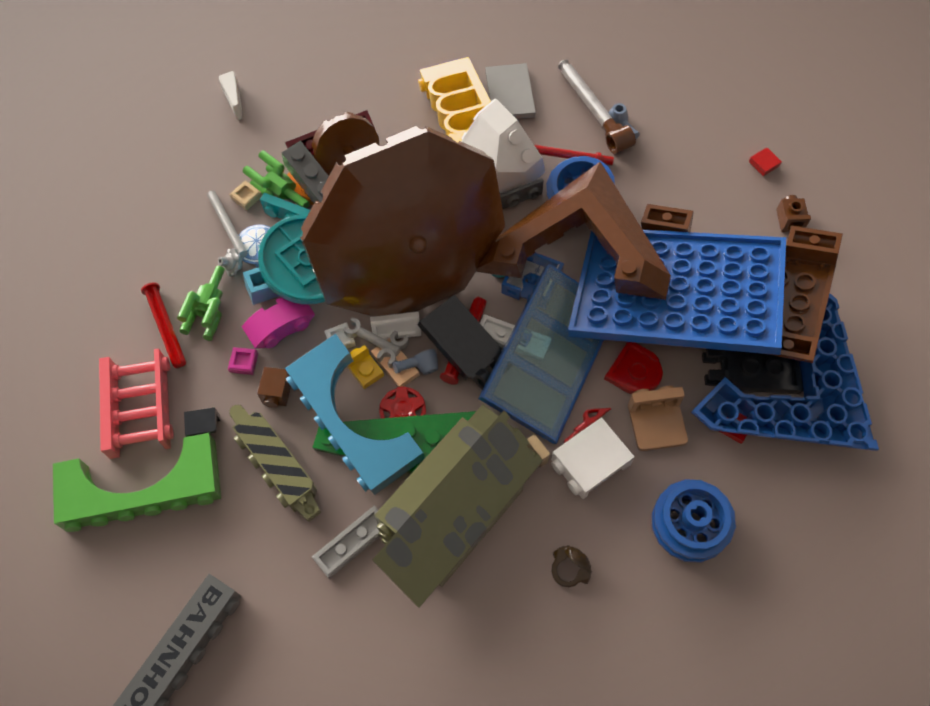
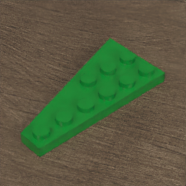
(424, 429)

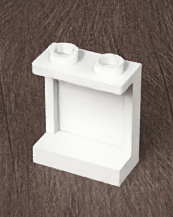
(591, 458)

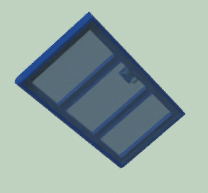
(540, 363)

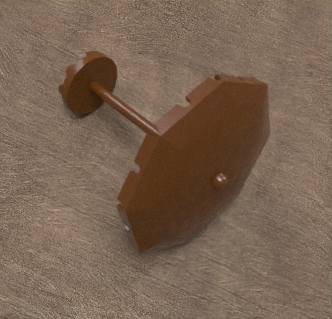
(398, 218)

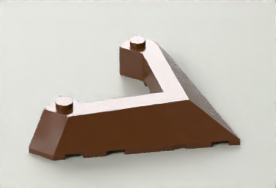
(601, 207)

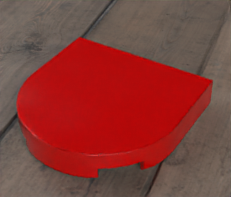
(635, 369)

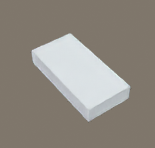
(403, 323)

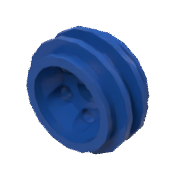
(569, 171)
(707, 503)

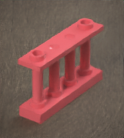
(111, 395)

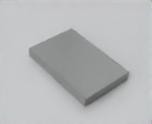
(511, 88)

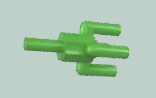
(275, 182)
(204, 304)

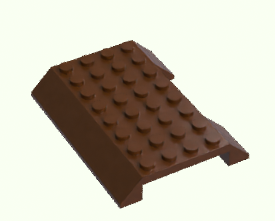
(807, 281)

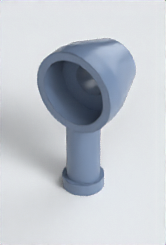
(620, 115)
(425, 361)

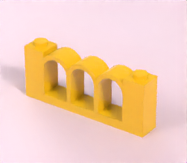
(454, 95)

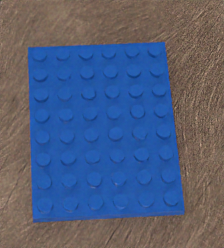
(719, 296)

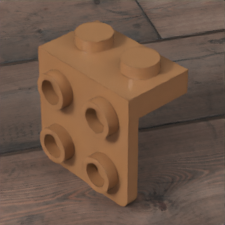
(657, 418)

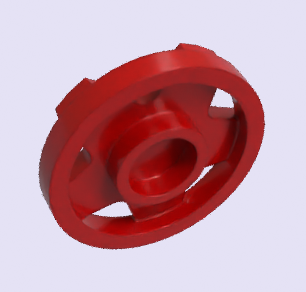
(402, 404)

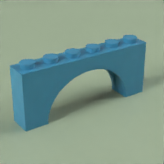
(375, 460)

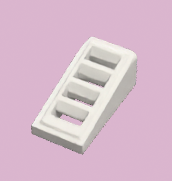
(231, 90)

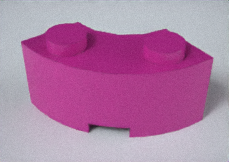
(277, 322)

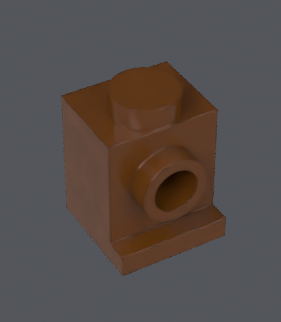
(792, 212)

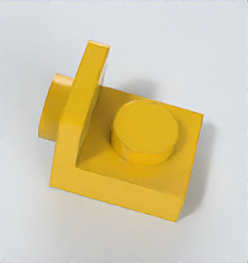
(364, 367)

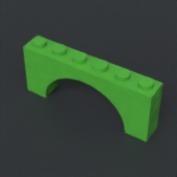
(190, 482)

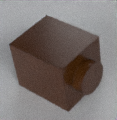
(274, 387)

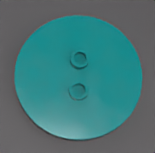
(286, 264)

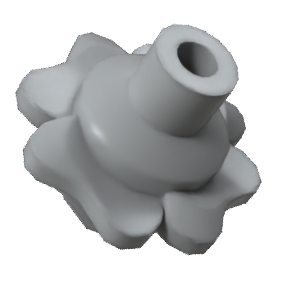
(231, 262)

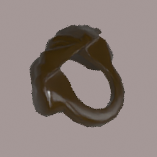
(578, 558)

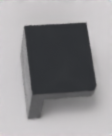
(201, 421)

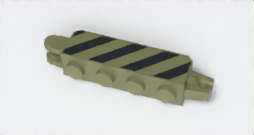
(276, 461)

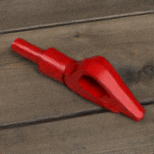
(587, 421)

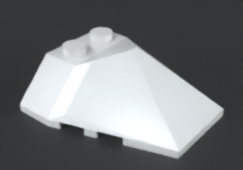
(507, 144)

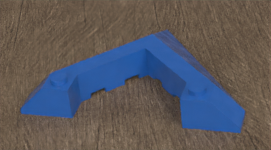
(828, 412)

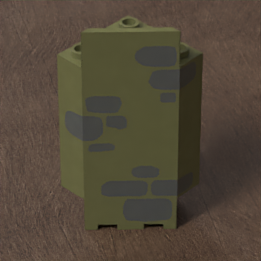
(452, 502)

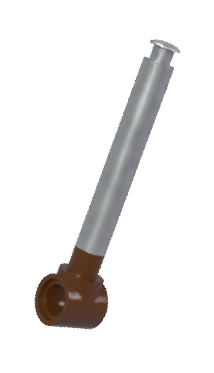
(617, 136)

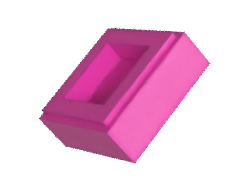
(243, 361)

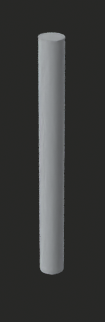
(227, 224)

